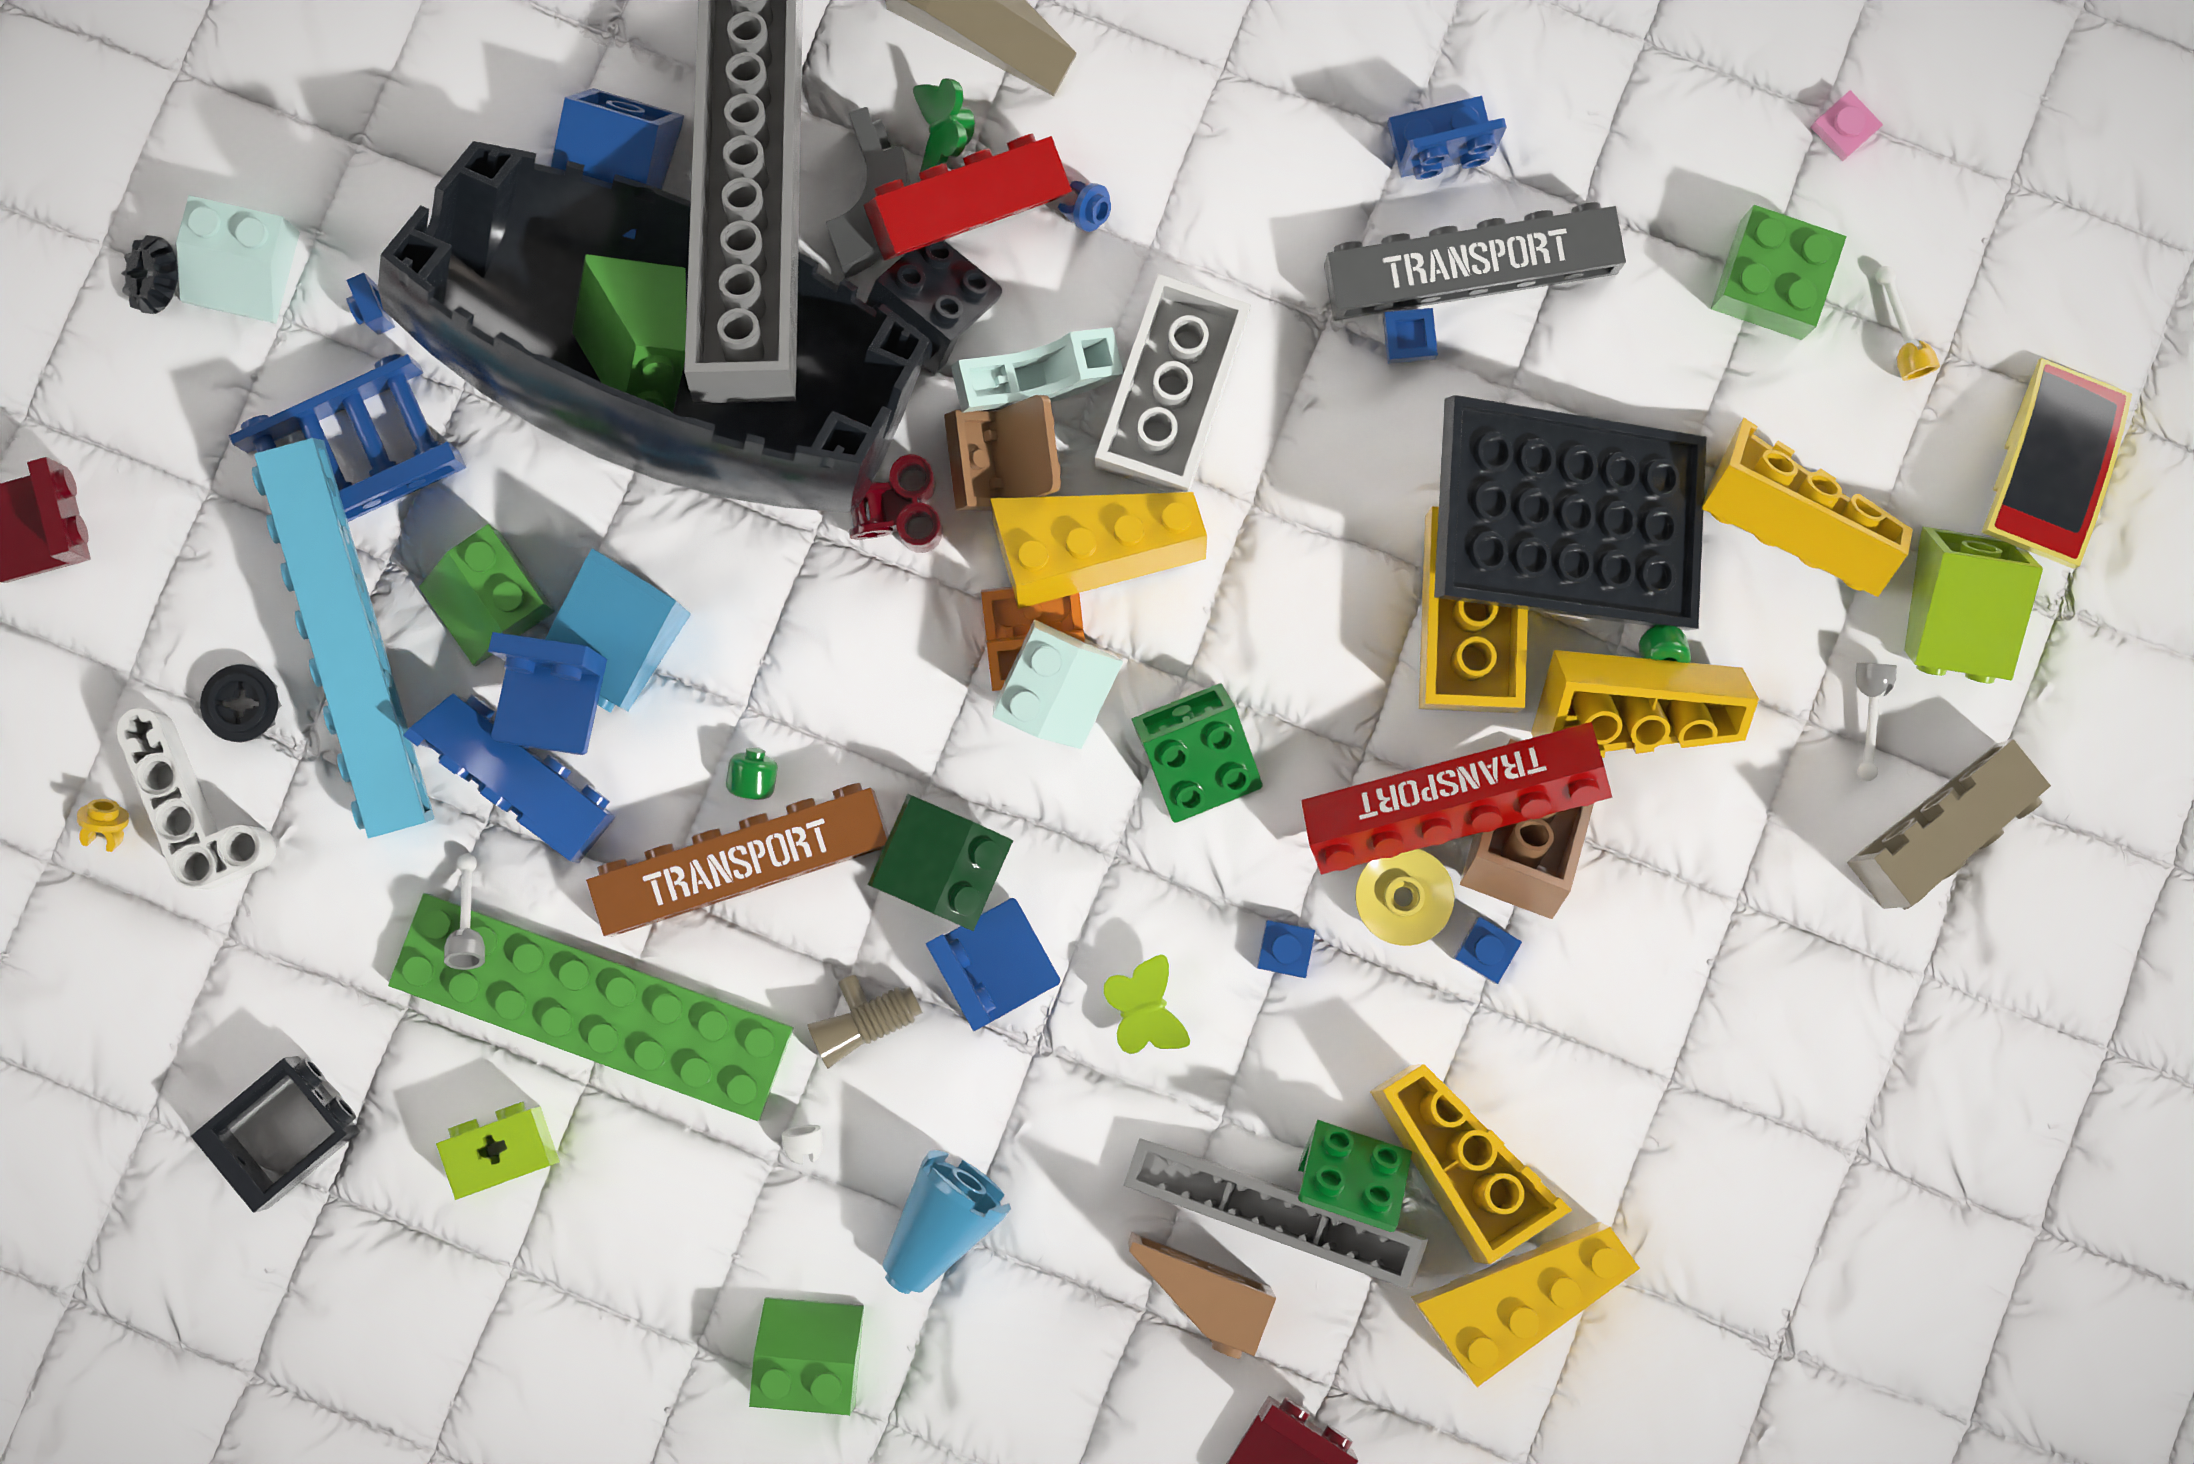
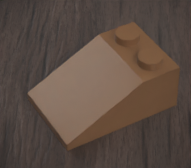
(1529, 860)
(1218, 1301)

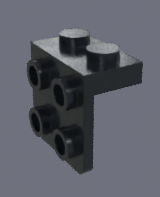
(937, 295)

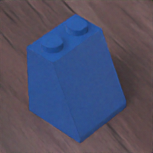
(616, 138)

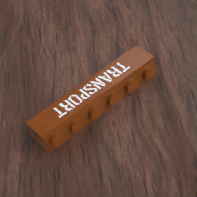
(737, 862)

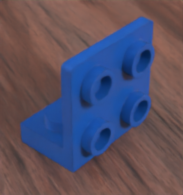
(1444, 137)
(547, 693)
(994, 964)

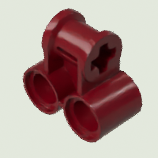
(895, 507)

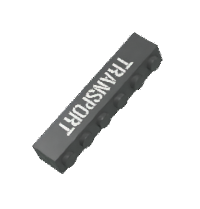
(1474, 261)

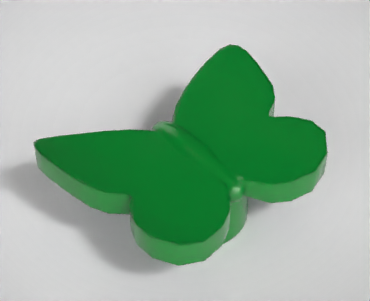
(949, 123)

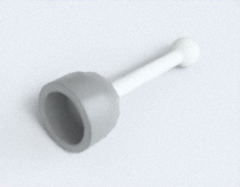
(1874, 682)
(465, 947)

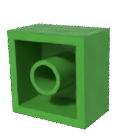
(1778, 272)

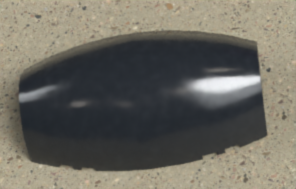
(497, 302)

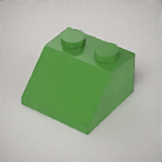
(482, 591)
(807, 1356)

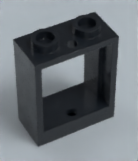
(235, 1161)

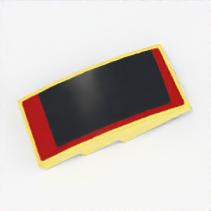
(2058, 463)

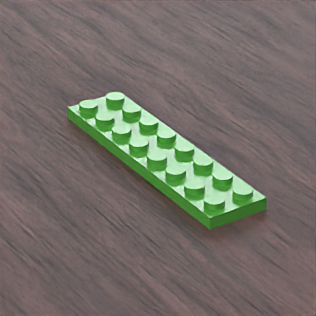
(596, 1009)

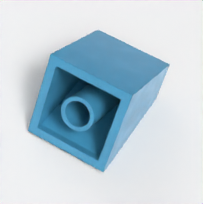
(621, 621)

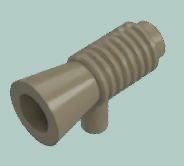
(866, 1022)

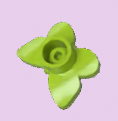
(1144, 1008)

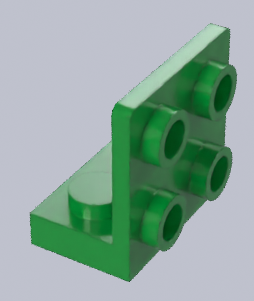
(1198, 752)
(1354, 1175)

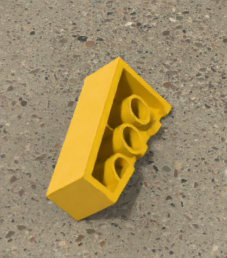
(1805, 513)

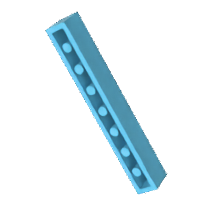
(343, 637)

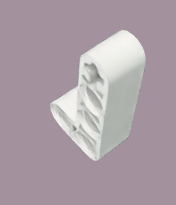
(181, 794)

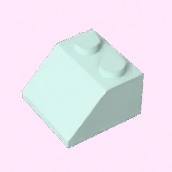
(234, 258)
(1056, 686)

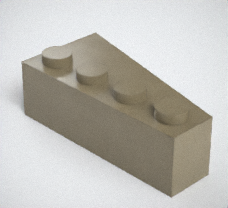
(1950, 826)

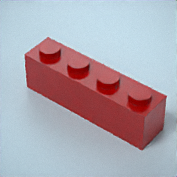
(966, 197)

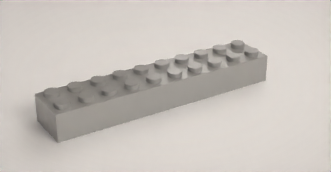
(745, 202)

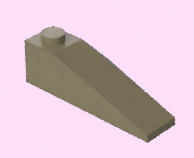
(998, 31)

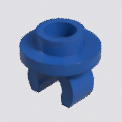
(1090, 208)

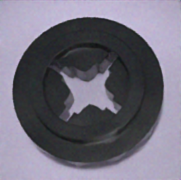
(155, 292)
(226, 686)

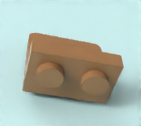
(1002, 453)

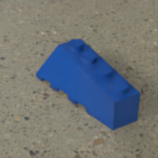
(514, 776)

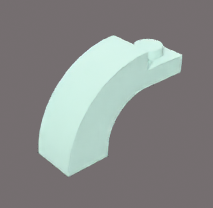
(1056, 369)

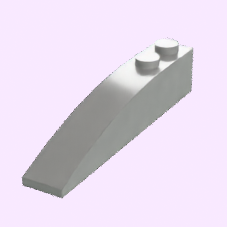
(1274, 1213)

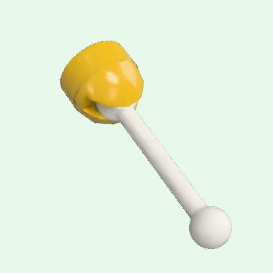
(1915, 356)

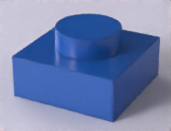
(367, 304)
(1410, 335)
(1286, 949)
(1487, 950)

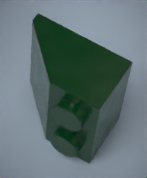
(940, 862)

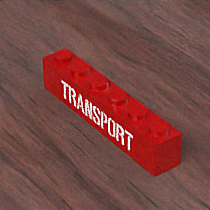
(1456, 798)

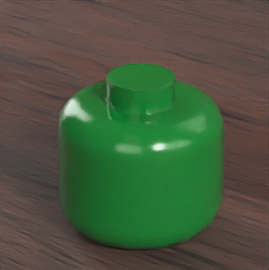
(1665, 643)
(752, 775)

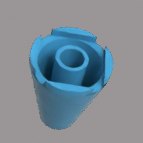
(941, 1221)

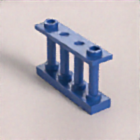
(387, 478)

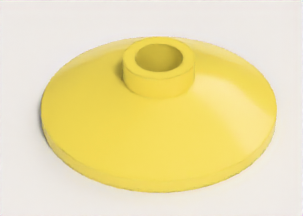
(1430, 902)

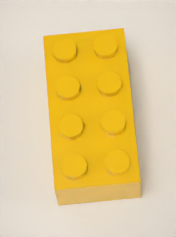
(1468, 651)

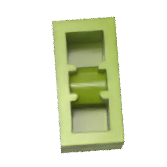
(469, 1162)

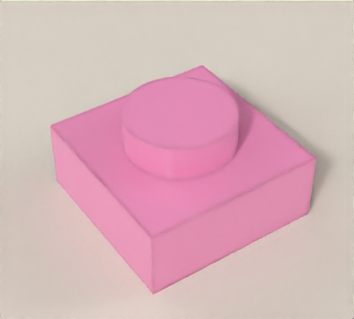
(1846, 125)

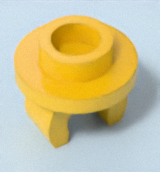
(102, 817)

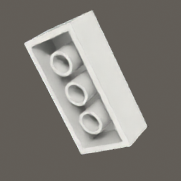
(1172, 385)

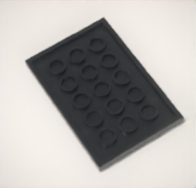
(1569, 514)

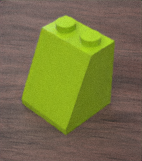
(1970, 605)

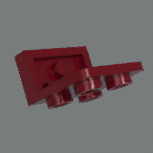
(40, 522)
(1286, 1437)

